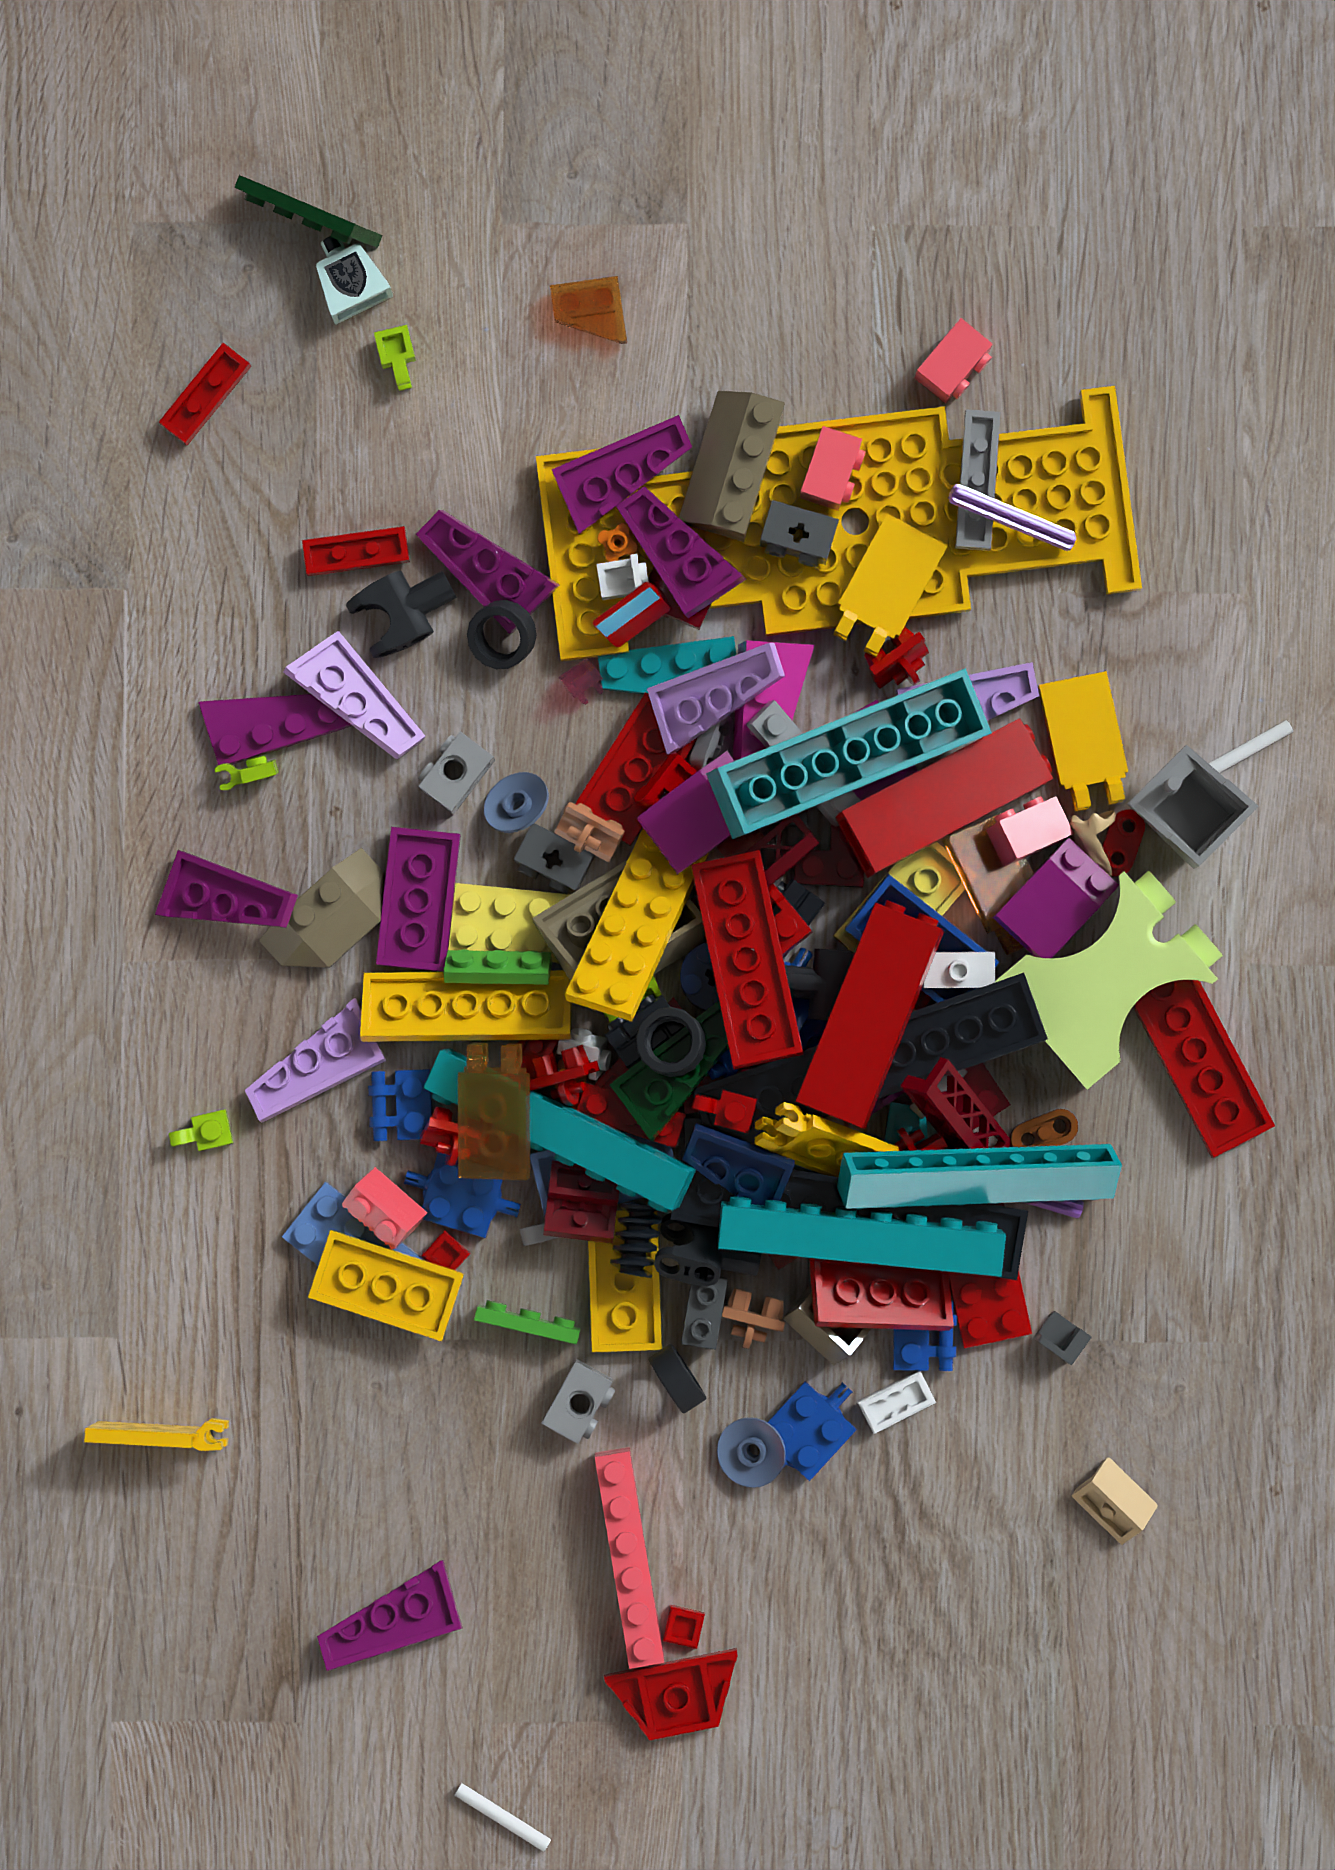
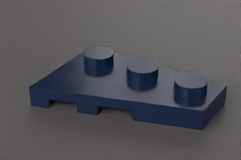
(738, 1165)

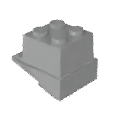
(1192, 806)

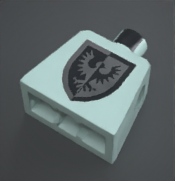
(350, 280)

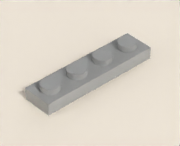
(978, 474)
(774, 726)

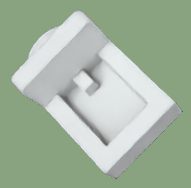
(621, 577)
(594, 1047)

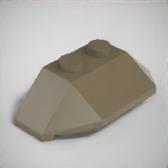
(330, 915)

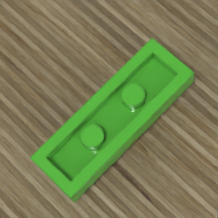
(497, 967)
(528, 1322)

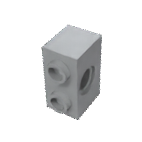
(454, 792)
(580, 1380)

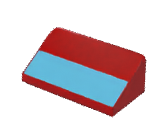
(632, 614)

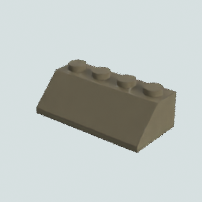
(732, 463)

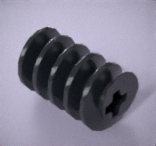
(636, 1239)

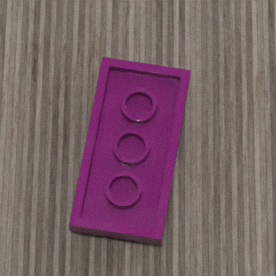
(418, 899)

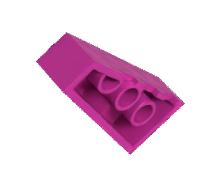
(785, 692)

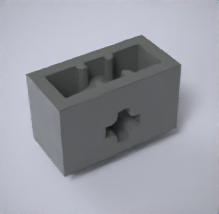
(785, 520)
(543, 842)
(704, 1314)

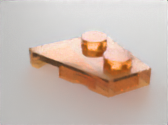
(591, 307)

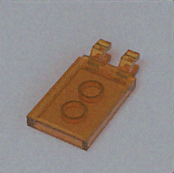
(986, 878)
(494, 1116)

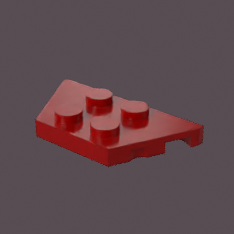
(676, 1694)

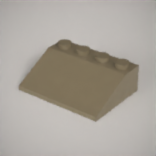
(573, 920)

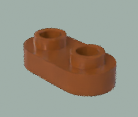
(1042, 1129)

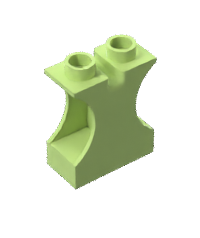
(1092, 992)

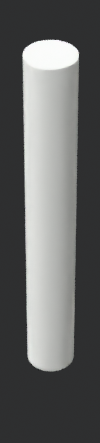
(1252, 746)
(502, 1817)

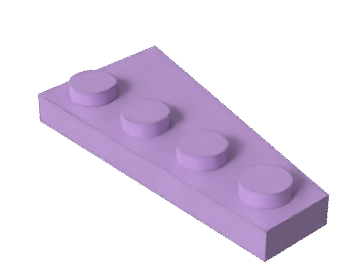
(1000, 688)
(352, 690)
(706, 696)
(316, 1065)

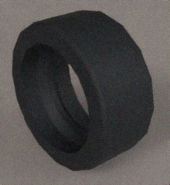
(479, 645)
(645, 1033)
(677, 1378)

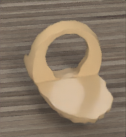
(1086, 838)

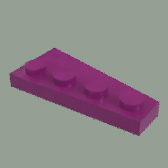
(612, 473)
(682, 558)
(484, 566)
(265, 724)
(219, 894)
(403, 1617)

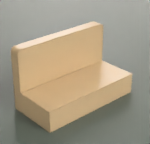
(1115, 1501)

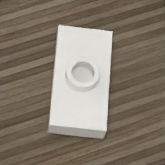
(961, 970)
(896, 1402)

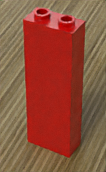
(944, 797)
(871, 1014)

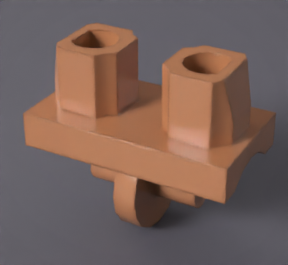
(589, 831)
(769, 1318)

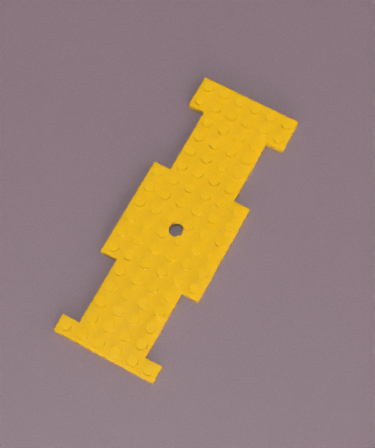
(908, 470)

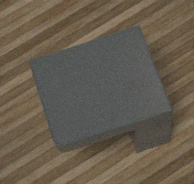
(1062, 1337)

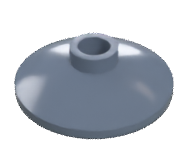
(516, 802)
(740, 1463)

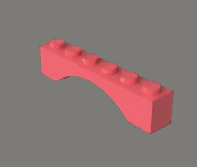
(629, 1557)

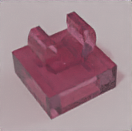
(580, 679)

